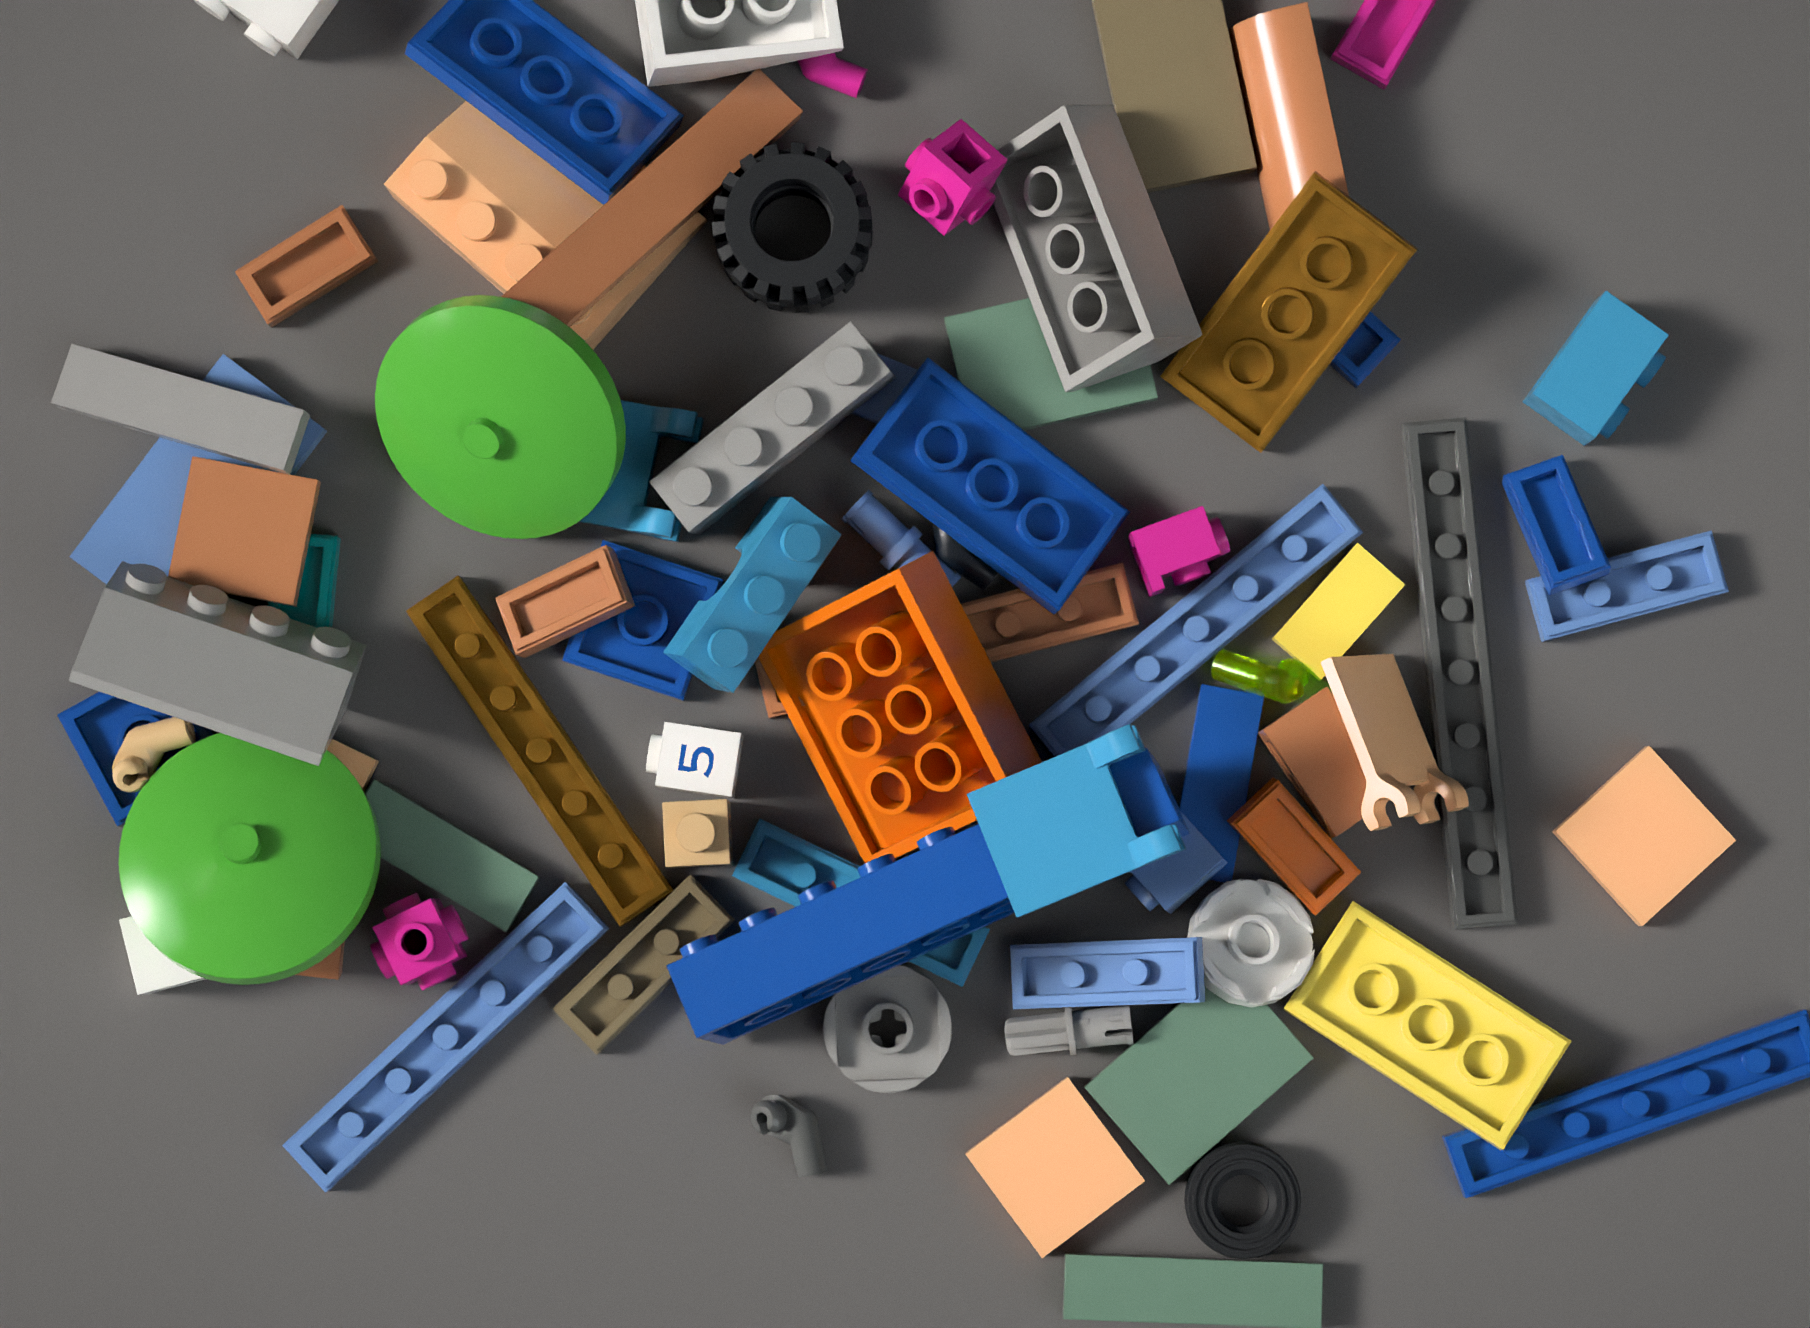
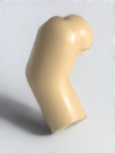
(144, 749)

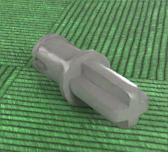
(1069, 1030)

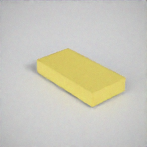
(1338, 610)

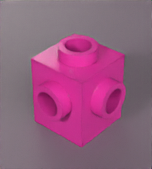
(952, 177)
(443, 934)

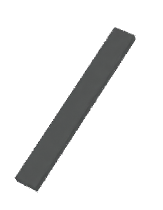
(1459, 670)

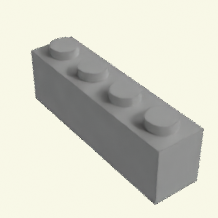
(772, 429)

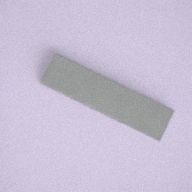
(181, 409)

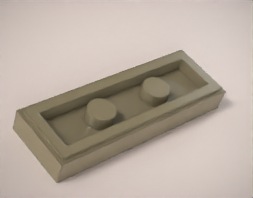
(637, 966)

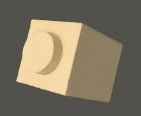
(697, 833)

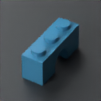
(738, 621)

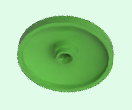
(500, 417)
(248, 860)

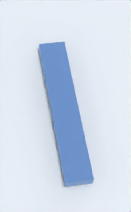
(1200, 624)
(446, 1037)

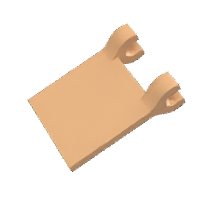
(1389, 741)

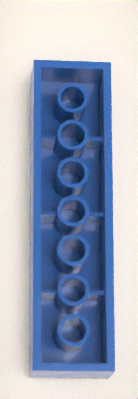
(871, 922)

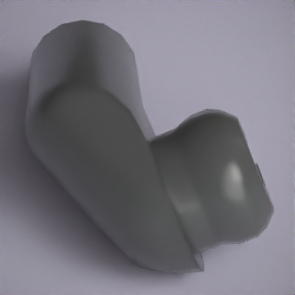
(794, 1126)

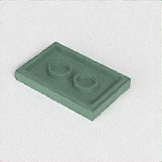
(1008, 364)
(1196, 1078)

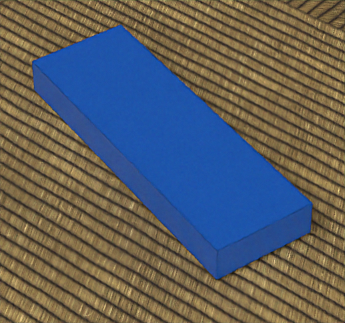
(1220, 767)

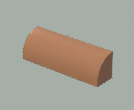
(1285, 104)

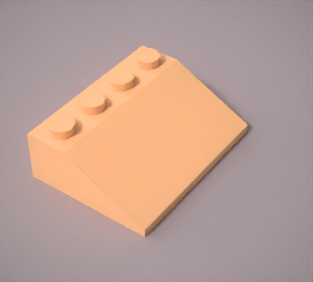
(511, 209)

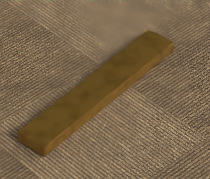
(539, 751)

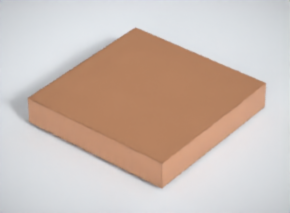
(244, 530)

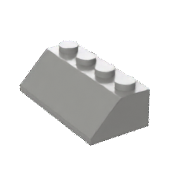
(1091, 247)
(219, 662)

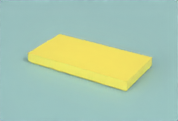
(1427, 1025)

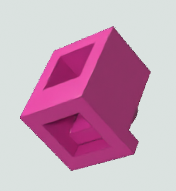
(1177, 548)

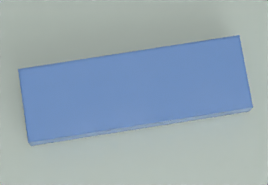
(1635, 586)
(1107, 973)

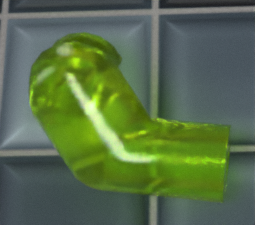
(1276, 683)

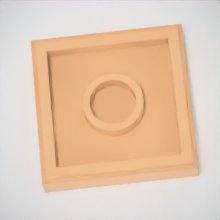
(1644, 836)
(1054, 1167)

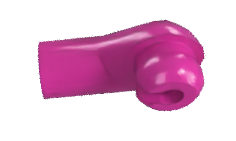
(834, 73)

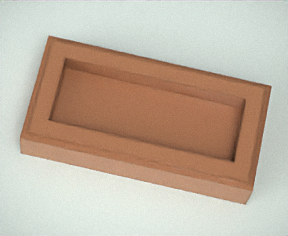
(306, 266)
(565, 601)

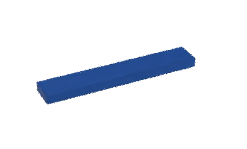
(1637, 1103)

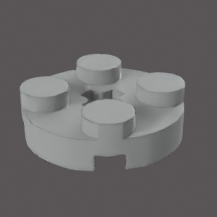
(915, 1052)

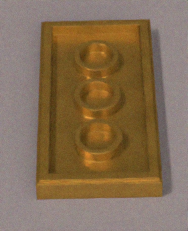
(1289, 311)

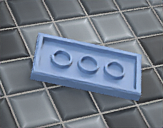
(146, 511)

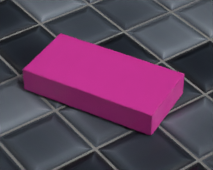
(1381, 37)

